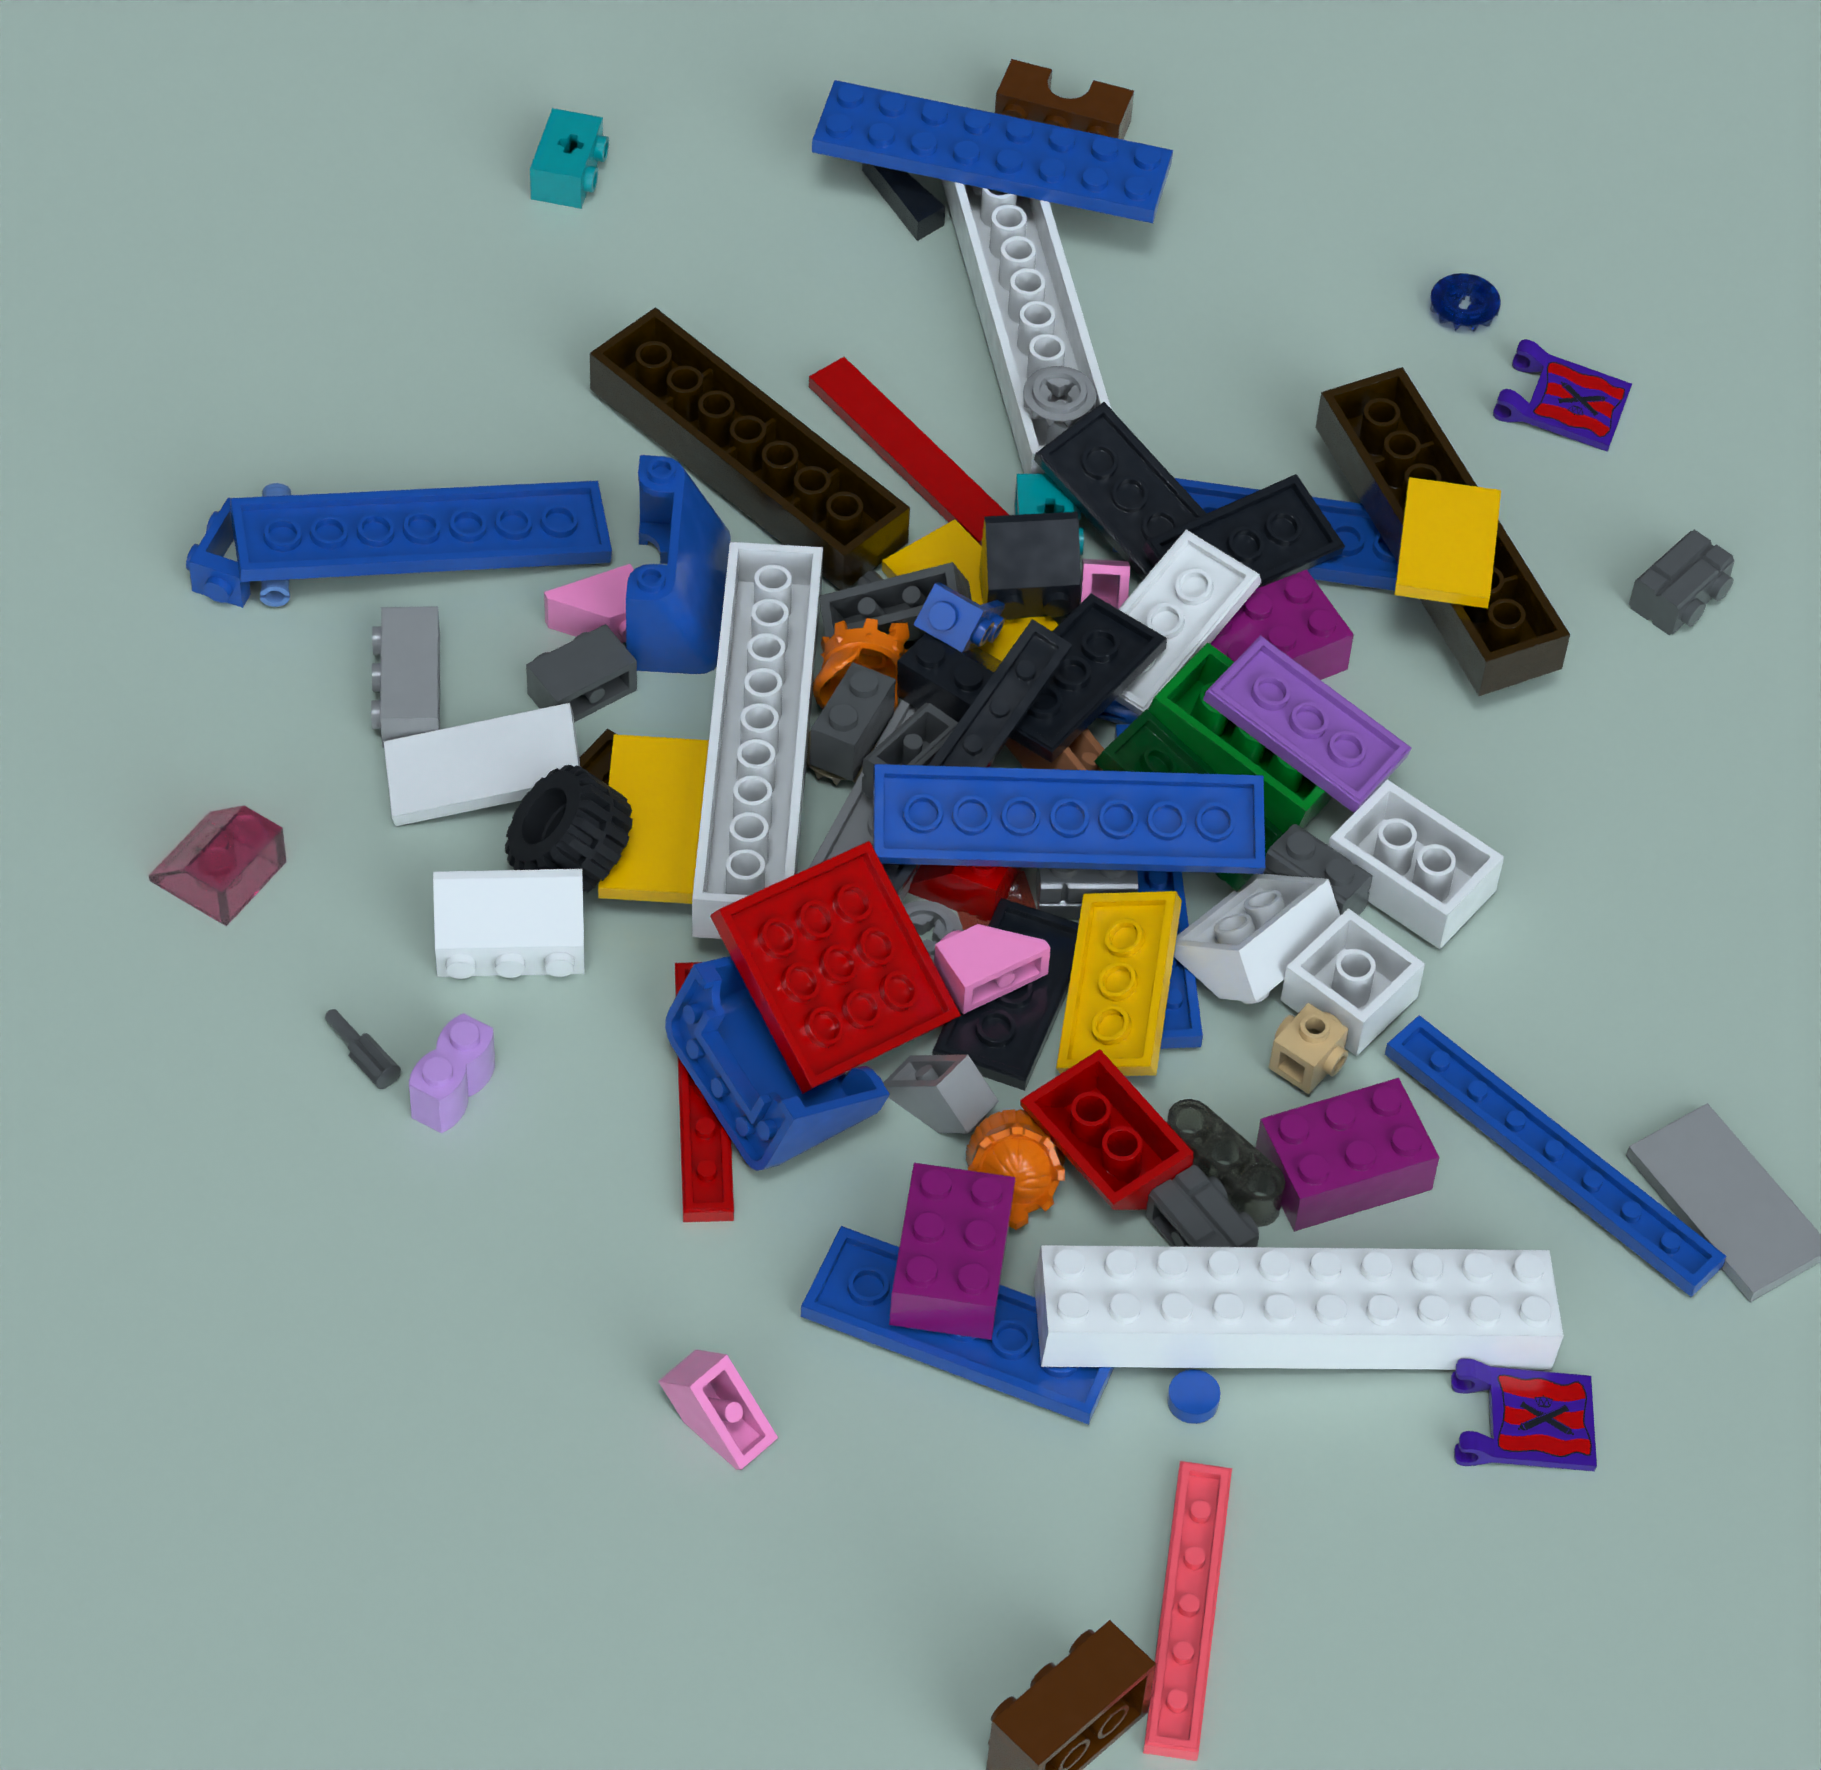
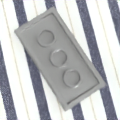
(1728, 1201)

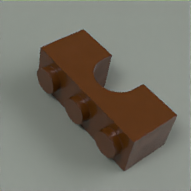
(1028, 95)

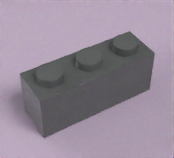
(889, 600)

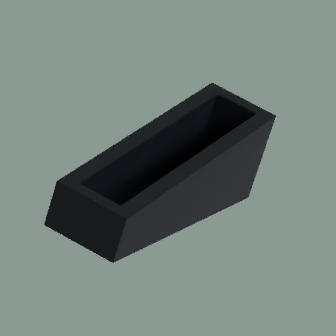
(908, 199)

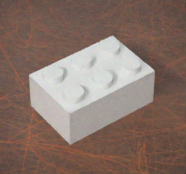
(1420, 862)

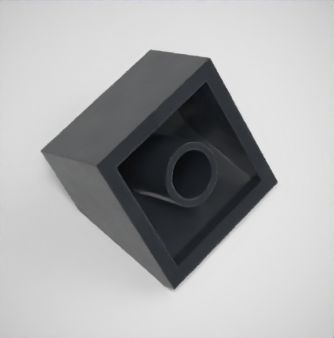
(1031, 564)
(943, 675)

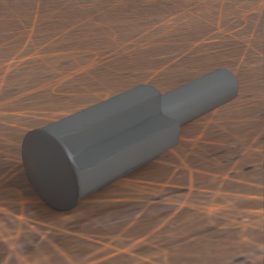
(365, 1052)

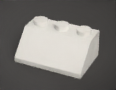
(509, 923)
(1255, 933)

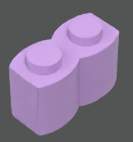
(452, 1073)

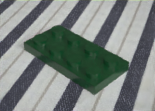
(1153, 748)

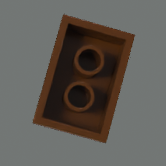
(1074, 1705)

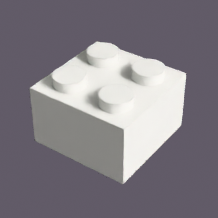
(1355, 977)

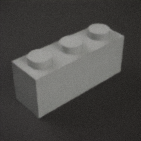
(407, 672)

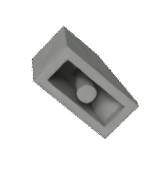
(942, 1092)

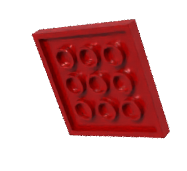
(835, 966)

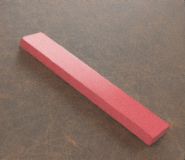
(1188, 1611)

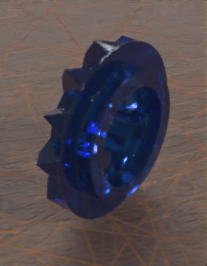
(1453, 289)

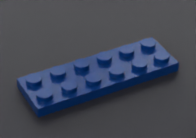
(855, 1298)

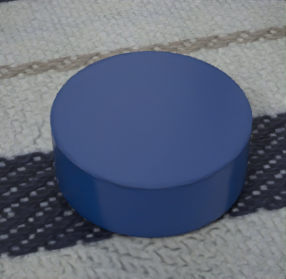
(1193, 1396)

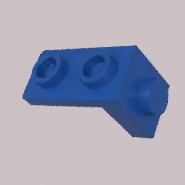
(209, 570)
(959, 620)

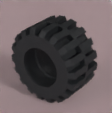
(570, 824)

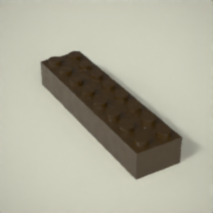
(1379, 440)
(748, 447)

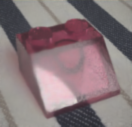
(223, 862)

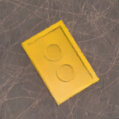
(1448, 542)

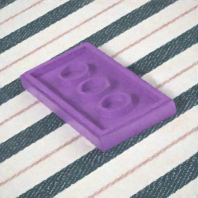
(1307, 724)

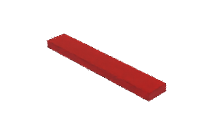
(904, 446)
(704, 1147)

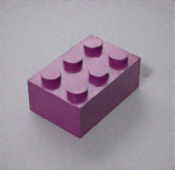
(1295, 620)
(1349, 1153)
(952, 1251)

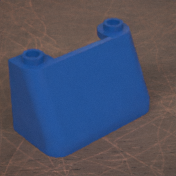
(678, 605)
(747, 1078)

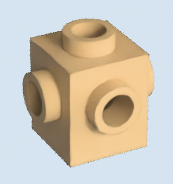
(1309, 1047)

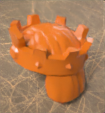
(862, 646)
(1017, 1147)

